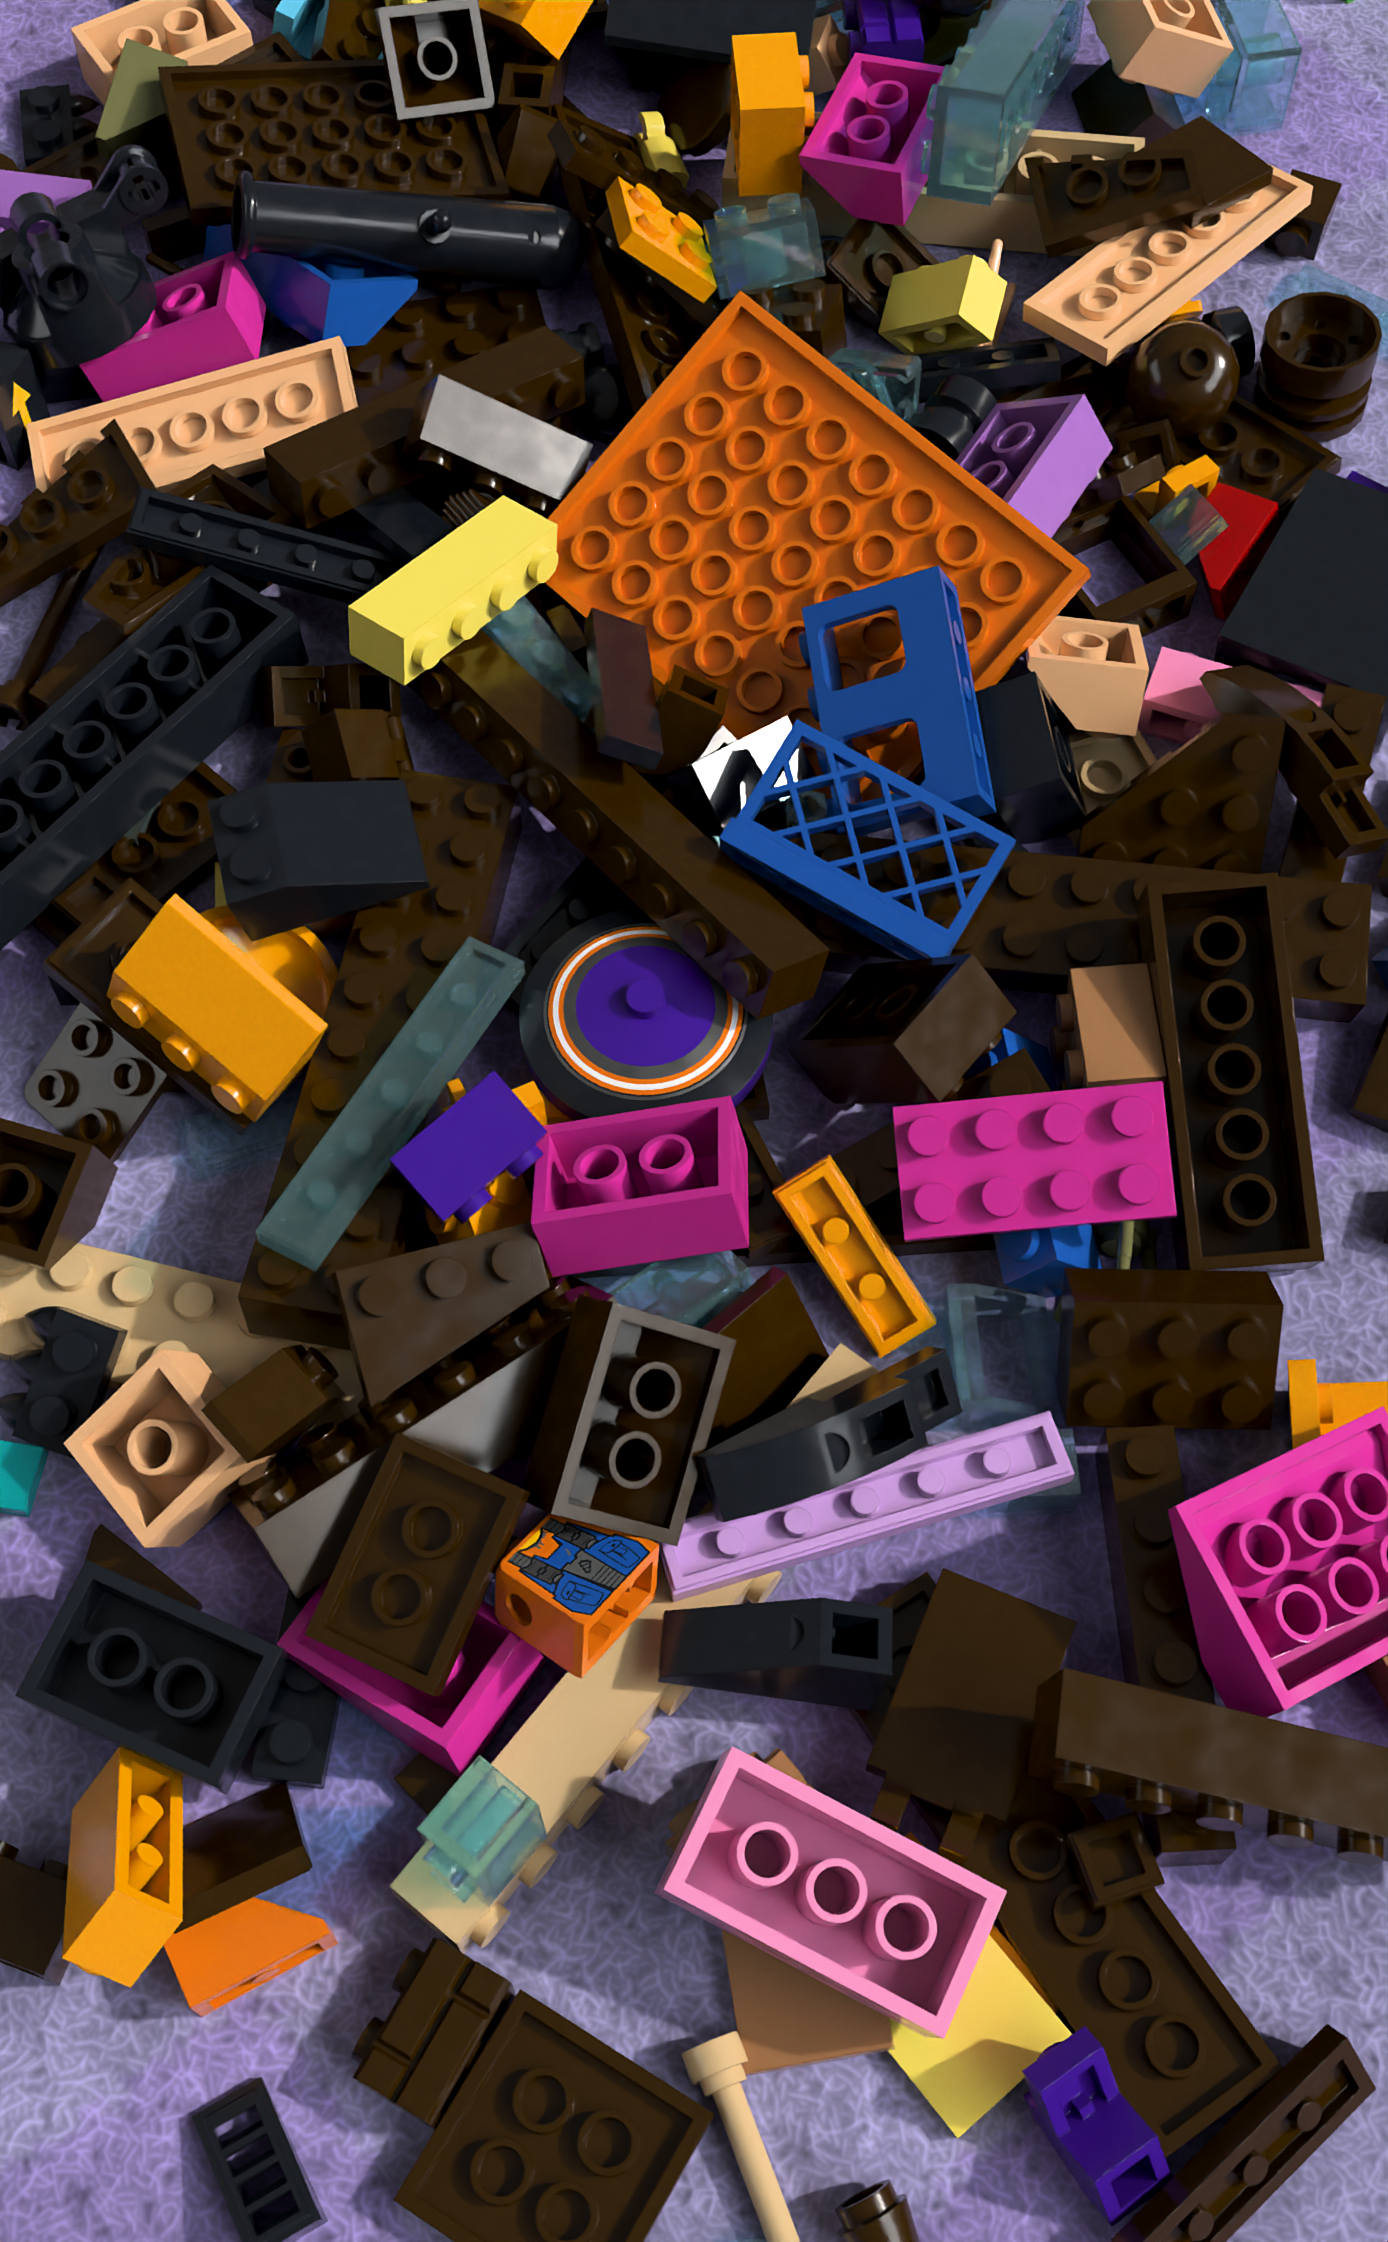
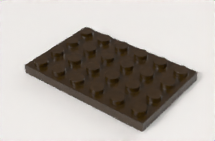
(315, 128)

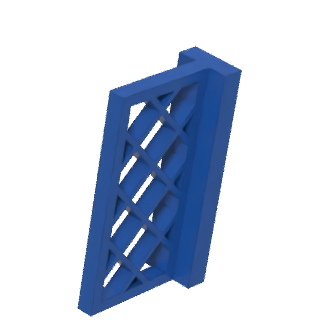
(837, 892)

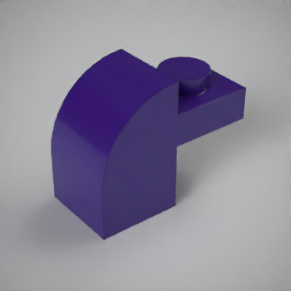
(1094, 2126)

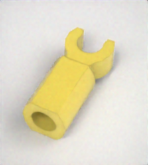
(658, 149)

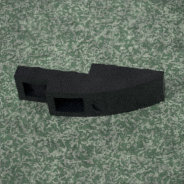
(831, 1440)

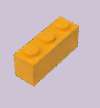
(124, 1868)

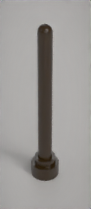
(14, 693)

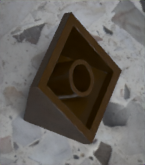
(1125, 109)

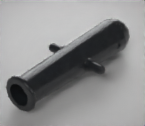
(409, 232)

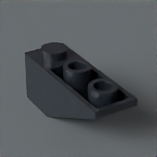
(782, 1650)

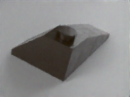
(146, 580)

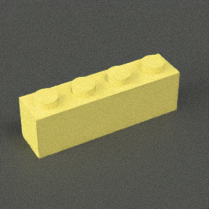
(452, 590)

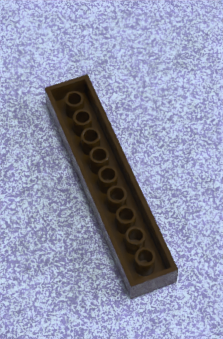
(1082, 913)
(385, 973)

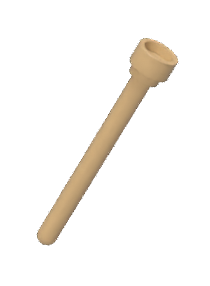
(720, 2074)

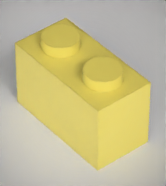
(943, 306)

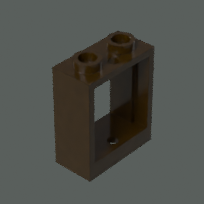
(1168, 582)

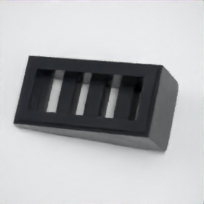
(293, 2223)

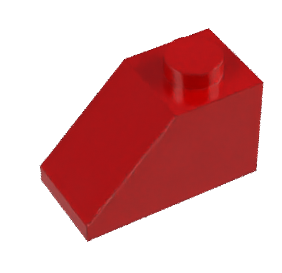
(1237, 551)

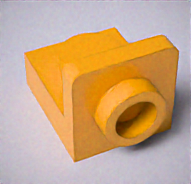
(1200, 473)

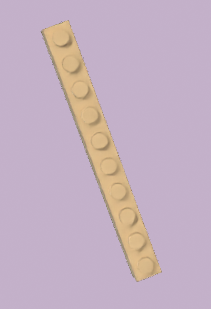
(593, 1725)

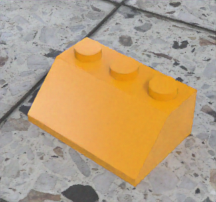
(214, 1010)

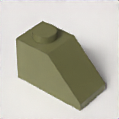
(134, 103)

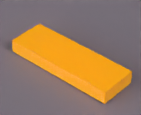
(854, 1256)

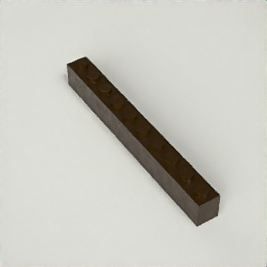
(626, 828)

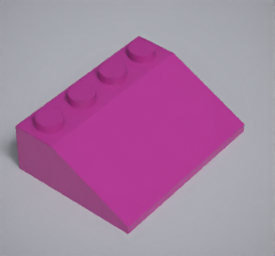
(1291, 1568)

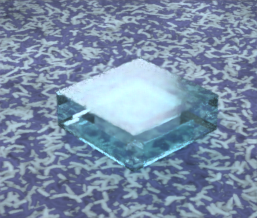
(1188, 524)

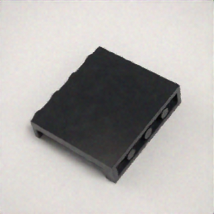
(1320, 592)

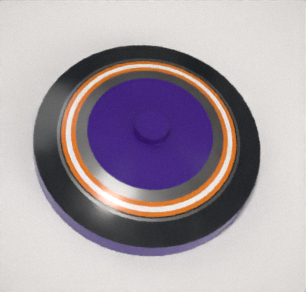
(634, 1023)

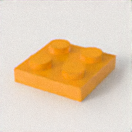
(661, 239)

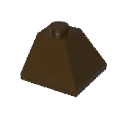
(435, 58)

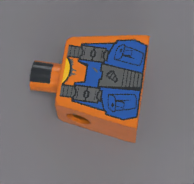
(574, 1588)

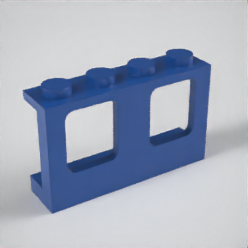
(930, 690)

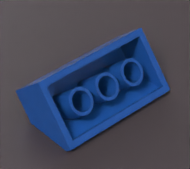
(321, 296)

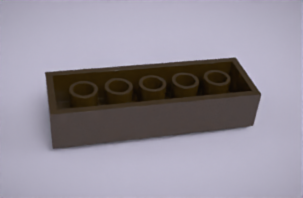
(1231, 1075)
(471, 1405)

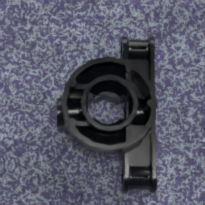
(78, 282)

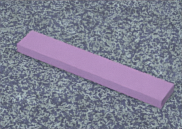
(890, 1501)

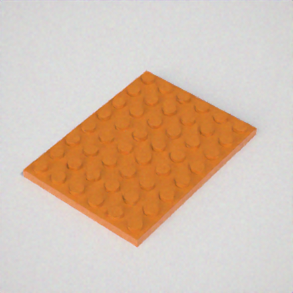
(778, 487)

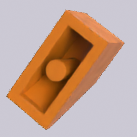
(243, 1951)

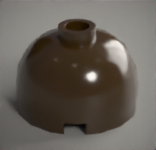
(1183, 375)

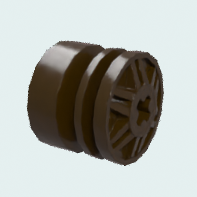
(1318, 363)

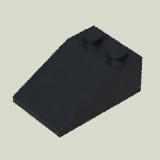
(314, 851)

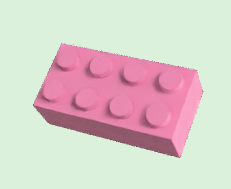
(832, 1893)

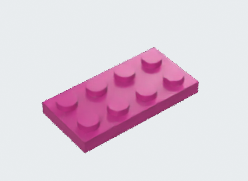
(1034, 1161)

